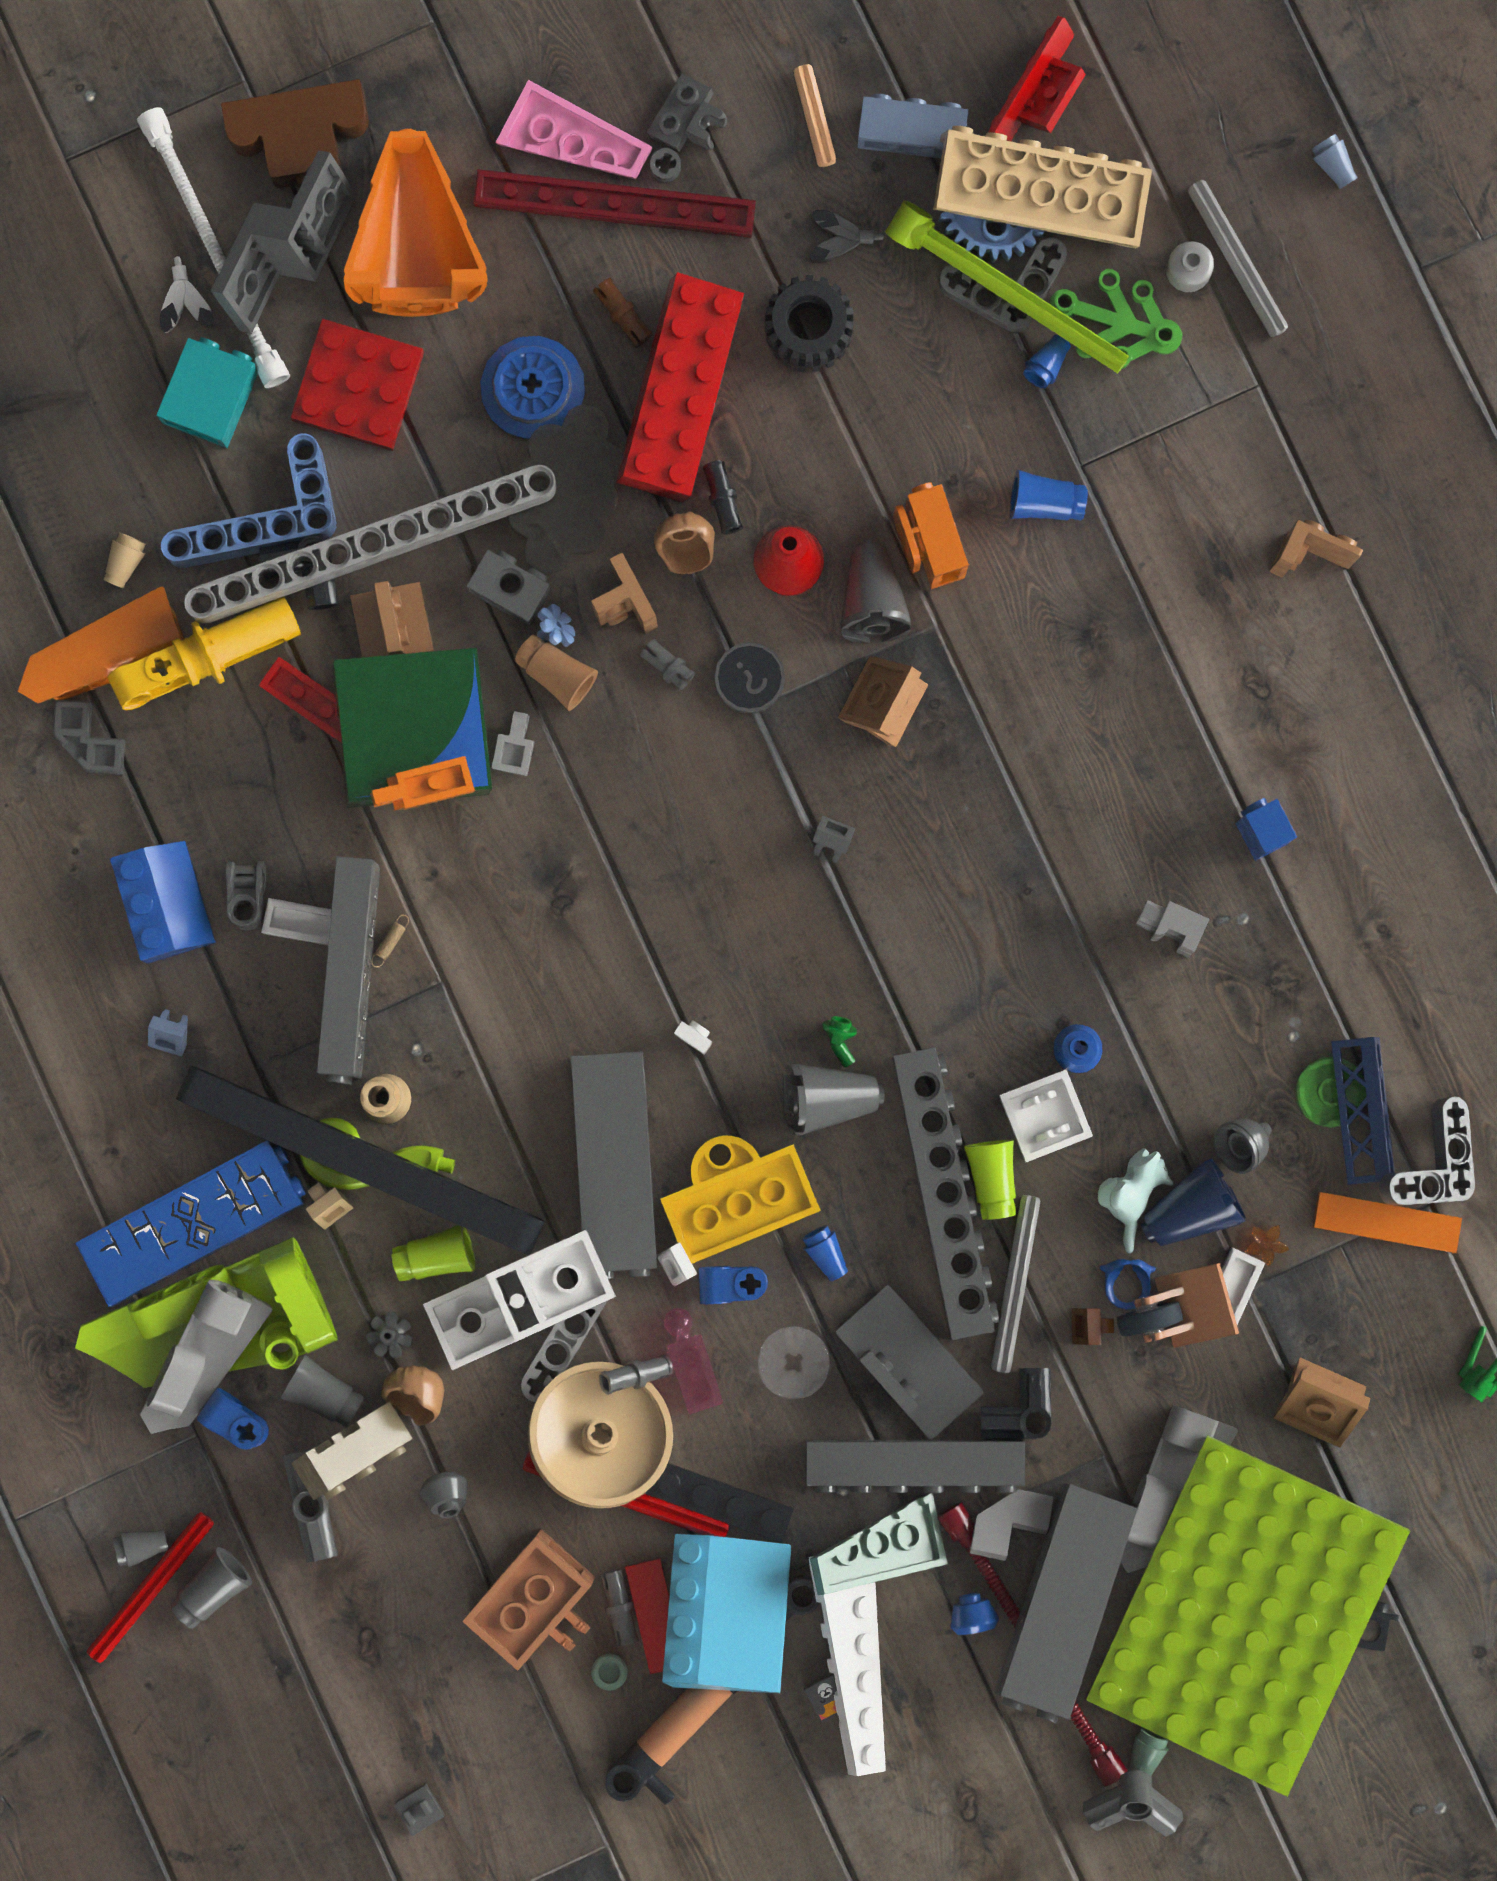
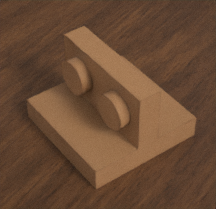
(615, 604)
(392, 620)
(884, 699)
(1322, 1403)

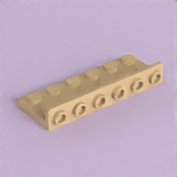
(1042, 187)

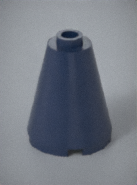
(1194, 1207)

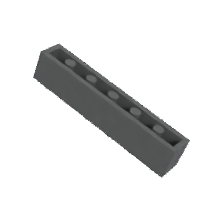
(915, 1464)

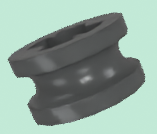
(672, 173)

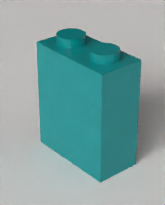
(208, 391)

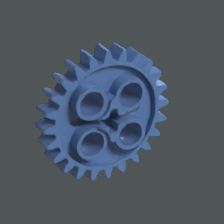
(975, 236)

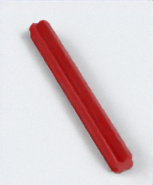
(150, 1587)

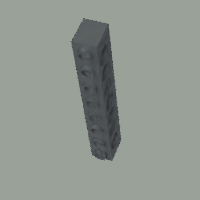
(960, 1321)

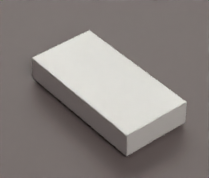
(297, 921)
(1240, 1277)

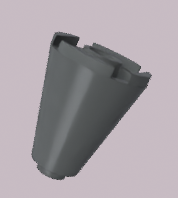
(873, 597)
(827, 1097)

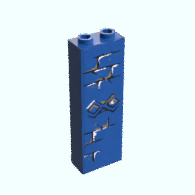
(191, 1222)

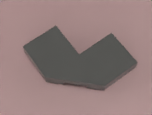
(73, 732)

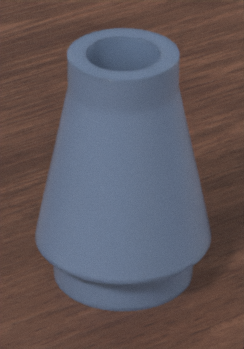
(1334, 160)

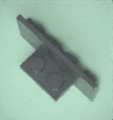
(909, 1362)

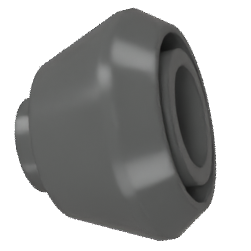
(445, 1494)

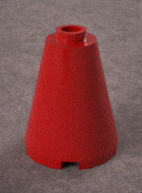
(788, 560)

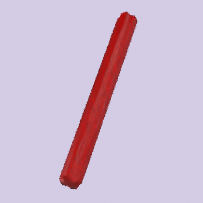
(664, 1511)

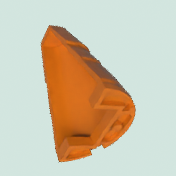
(412, 236)

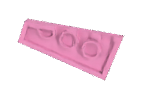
(564, 132)

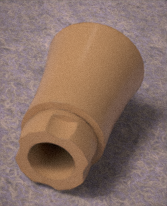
(556, 671)

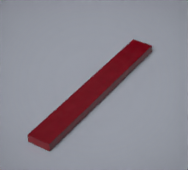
(614, 203)

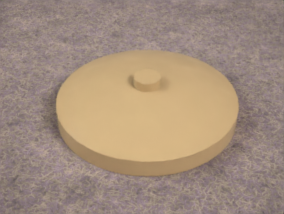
(597, 1444)

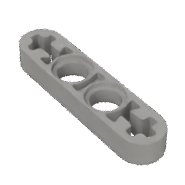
(569, 1341)

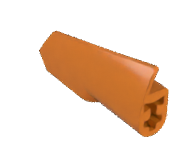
(90, 654)

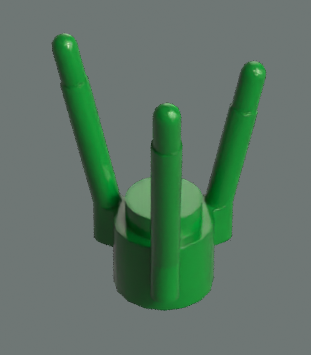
(1479, 1381)

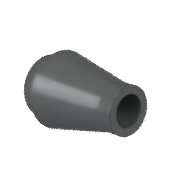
(138, 1546)

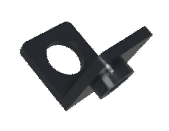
(1382, 1617)

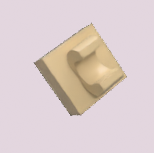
(327, 1205)

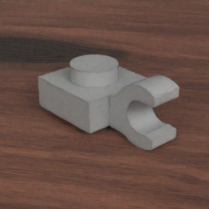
(513, 751)

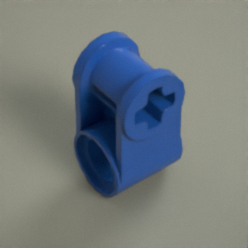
(724, 1284)
(228, 1416)

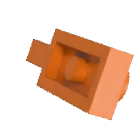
(426, 785)

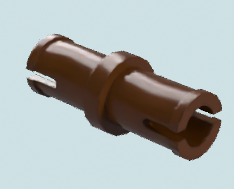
(622, 312)

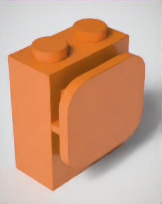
(930, 535)

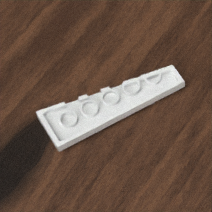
(855, 1661)

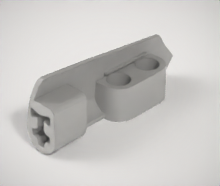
(207, 1350)
(1167, 1475)

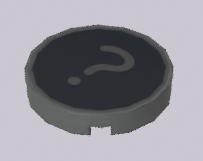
(749, 677)

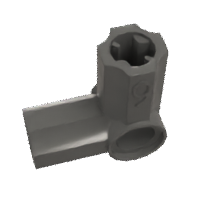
(1133, 1801)

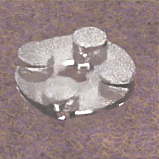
(793, 1383)

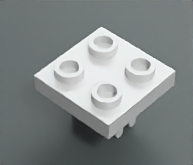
(1045, 1116)

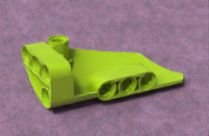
(144, 1331)

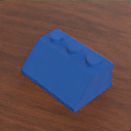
(162, 901)

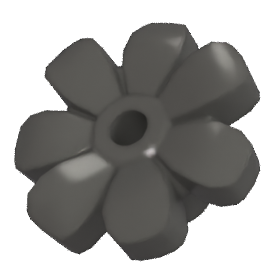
(397, 1332)

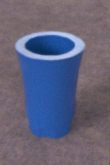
(1046, 498)

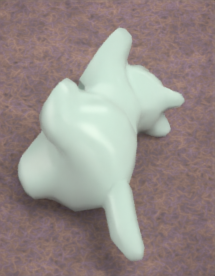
(1129, 1195)

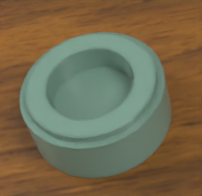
(609, 1671)

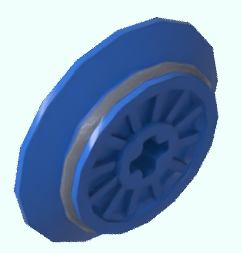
(514, 365)

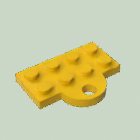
(738, 1198)

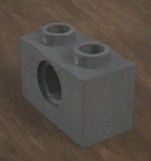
(523, 603)

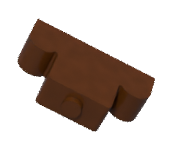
(296, 126)

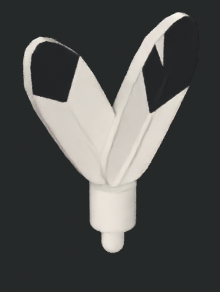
(182, 293)

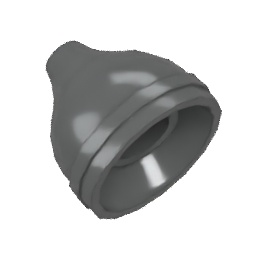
(1242, 1144)

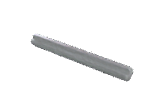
(1237, 258)
(1015, 1284)

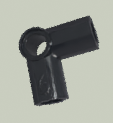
(318, 596)
(1010, 1421)

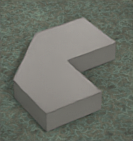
(1018, 1510)

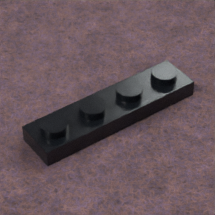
(722, 1502)

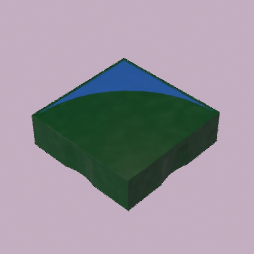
(409, 715)

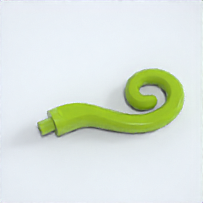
(423, 1155)

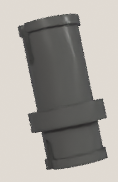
(667, 664)

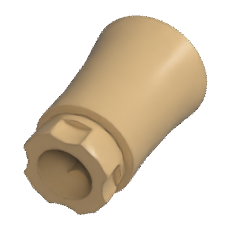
(398, 1102)

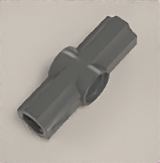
(316, 1529)

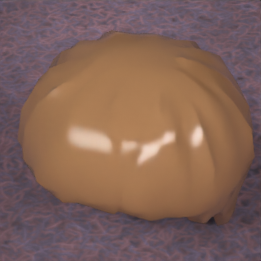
(685, 543)
(414, 1393)

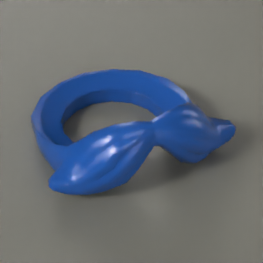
(1113, 1270)

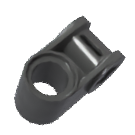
(245, 886)

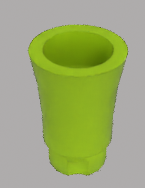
(993, 1177)
(435, 1255)

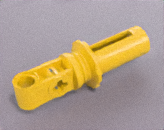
(204, 653)

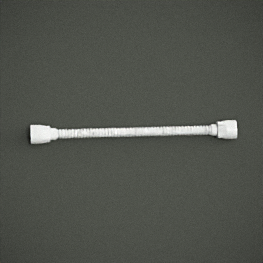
(158, 132)

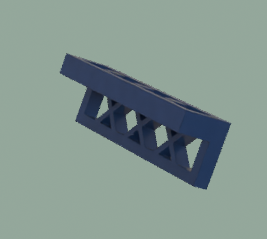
(1377, 1109)

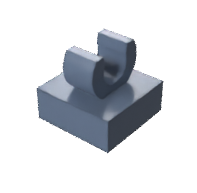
(167, 1034)

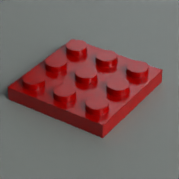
(357, 384)

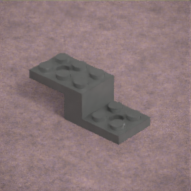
(284, 242)

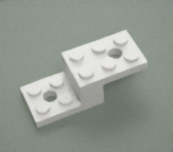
(519, 1300)

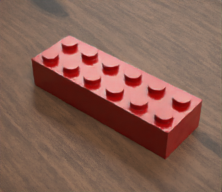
(680, 387)

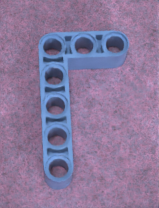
(264, 522)

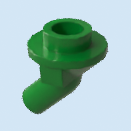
(840, 1030)

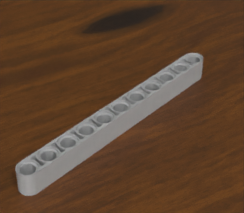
(352, 543)

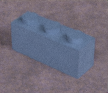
(907, 125)

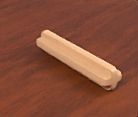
(814, 115)

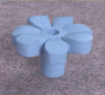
(555, 626)

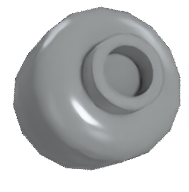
(1189, 266)

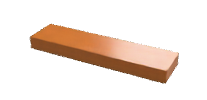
(1387, 1222)

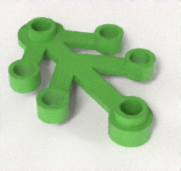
(1123, 321)

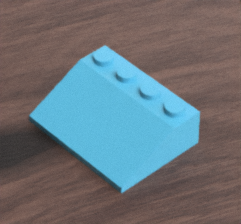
(726, 1614)

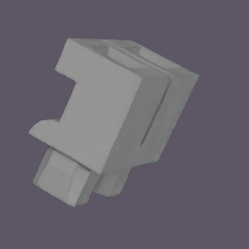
(1174, 923)

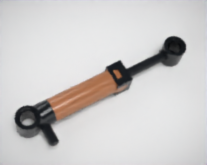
(680, 1724)

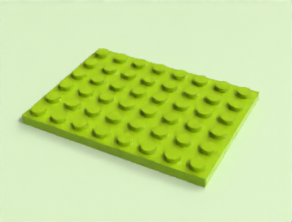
(1247, 1615)

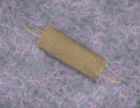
(390, 940)

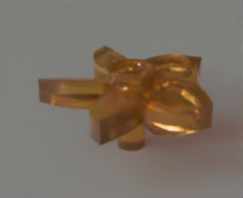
(1266, 1244)

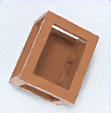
(532, 1601)

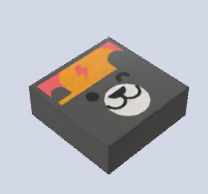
(822, 1697)

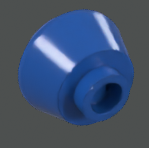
(1069, 1040)
(973, 1615)

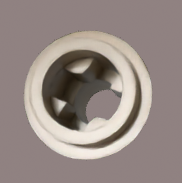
(123, 559)

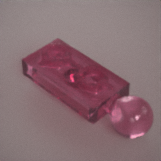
(691, 1363)

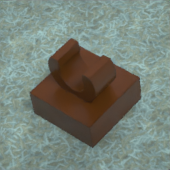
(1089, 1325)

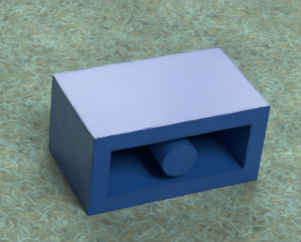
(1265, 828)

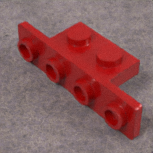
(1043, 87)

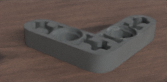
(998, 312)
(1443, 1176)

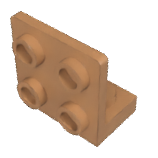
(1311, 537)

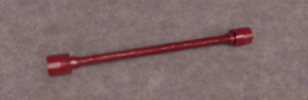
(960, 1527)

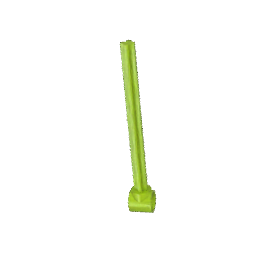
(915, 229)

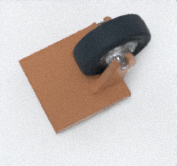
(1193, 1307)

